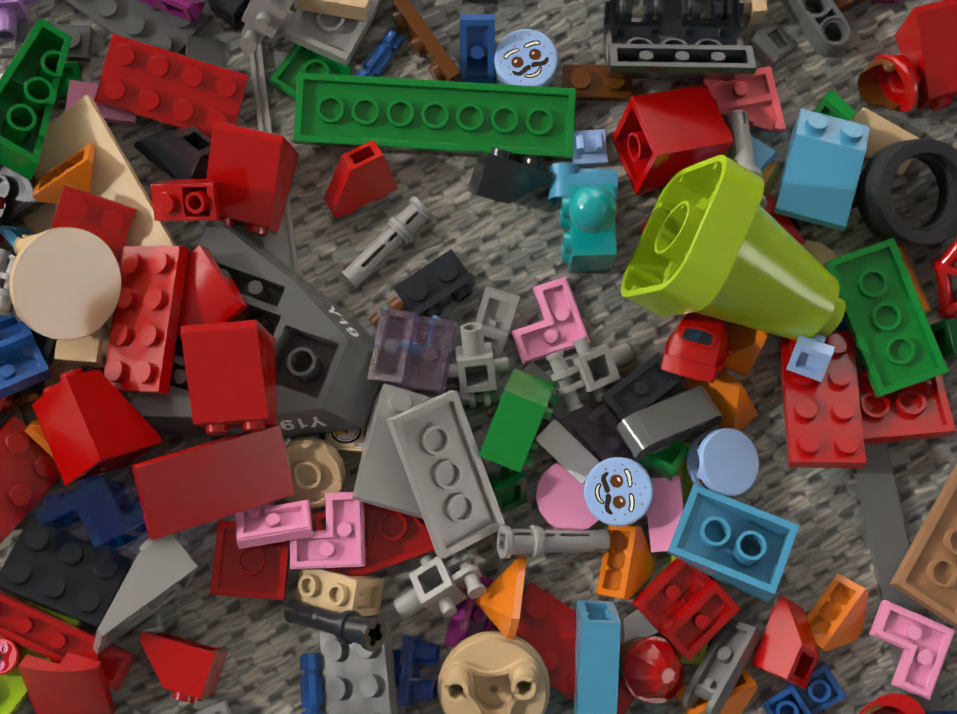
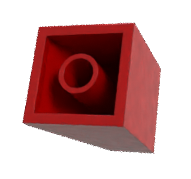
(931, 44)
(669, 133)
(251, 176)
(230, 376)
(91, 426)

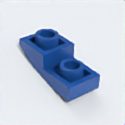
(819, 694)

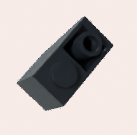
(178, 152)
(505, 179)

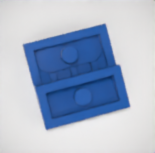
(19, 357)

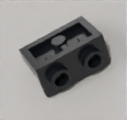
(436, 286)

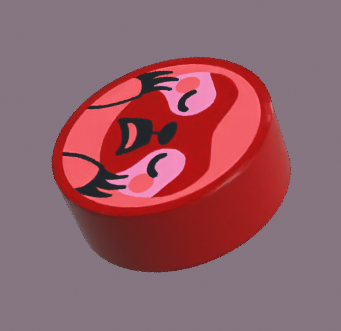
(10, 655)

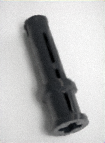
(346, 626)

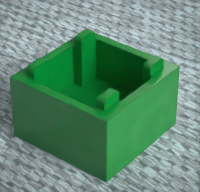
(518, 420)

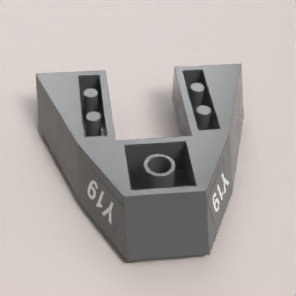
(318, 349)

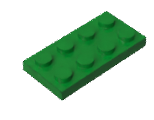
(886, 318)

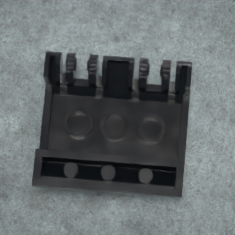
(673, 45)

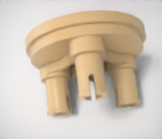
(64, 282)
(493, 677)

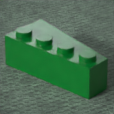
(29, 95)

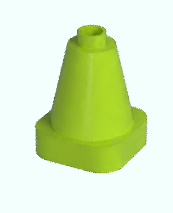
(728, 258)

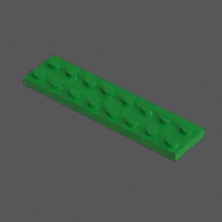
(434, 115)

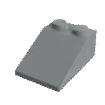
(381, 472)
(154, 579)

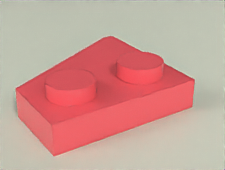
(755, 96)

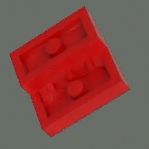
(207, 292)
(685, 607)
(68, 687)

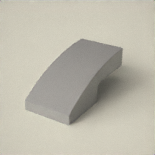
(496, 317)

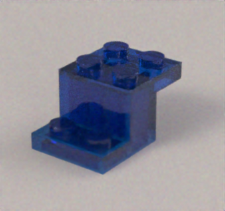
(103, 510)

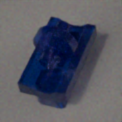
(411, 687)

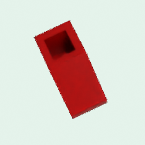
(358, 180)
(185, 200)
(787, 645)

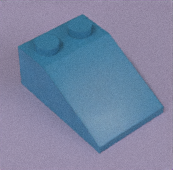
(822, 169)
(733, 542)

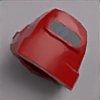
(697, 348)

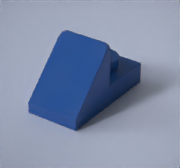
(477, 48)

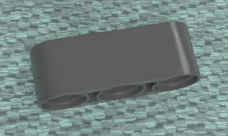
(815, 26)
(669, 421)

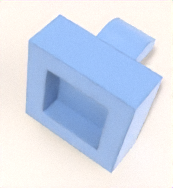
(589, 148)
(811, 357)

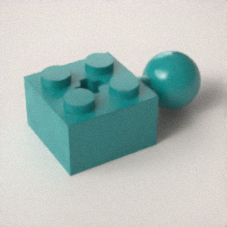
(590, 226)

